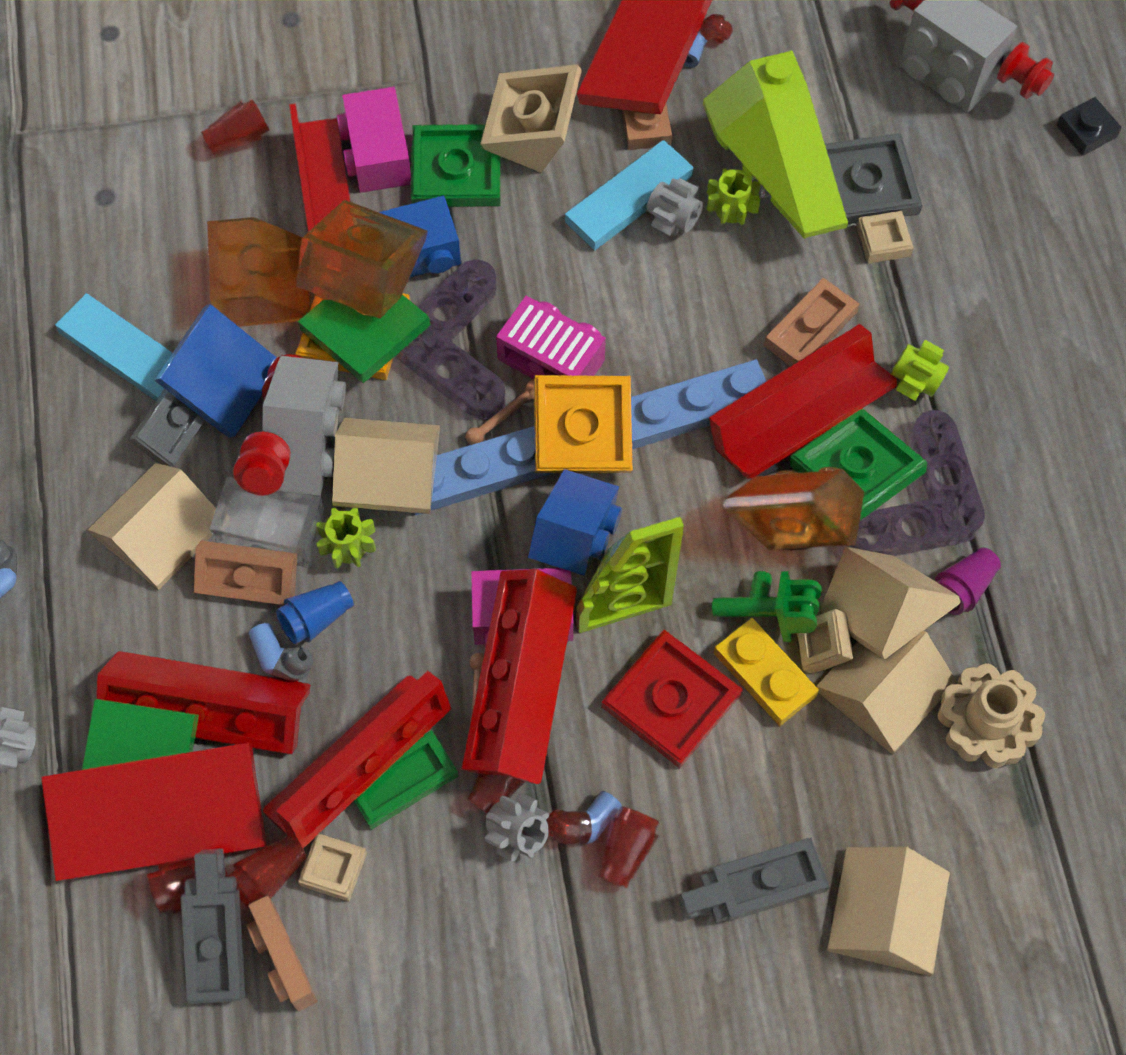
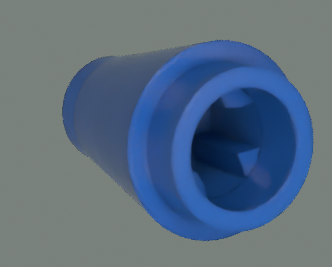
(313, 611)

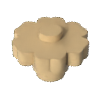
(991, 715)

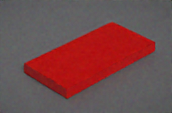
(642, 54)
(153, 811)

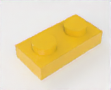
(766, 671)

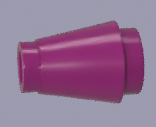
(970, 578)

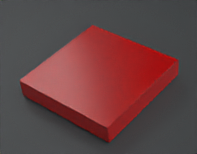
(671, 698)

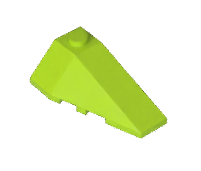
(775, 133)
(633, 576)

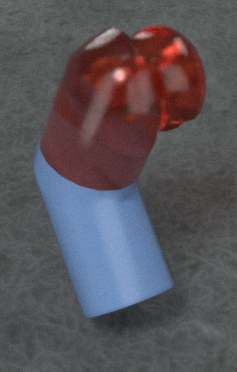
(713, 27)
(583, 826)

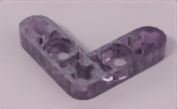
(439, 344)
(940, 507)

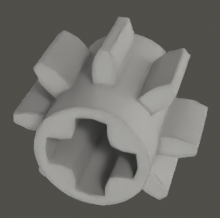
(674, 206)
(16, 739)
(517, 827)

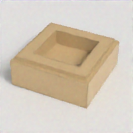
(884, 237)
(827, 644)
(333, 867)

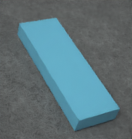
(626, 195)
(115, 344)

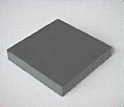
(874, 176)

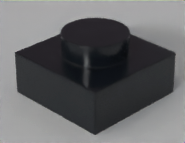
(1088, 126)

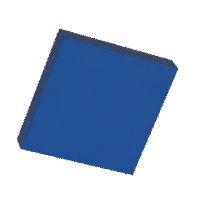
(217, 371)

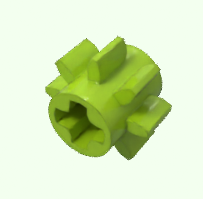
(733, 196)
(919, 370)
(352, 547)

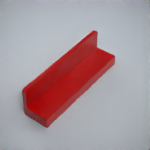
(320, 166)
(800, 403)
(520, 676)
(229, 703)
(358, 758)

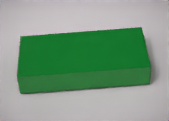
(407, 781)

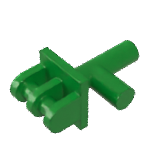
(793, 606)

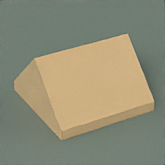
(531, 114)
(385, 465)
(156, 523)
(885, 600)
(889, 694)
(889, 908)

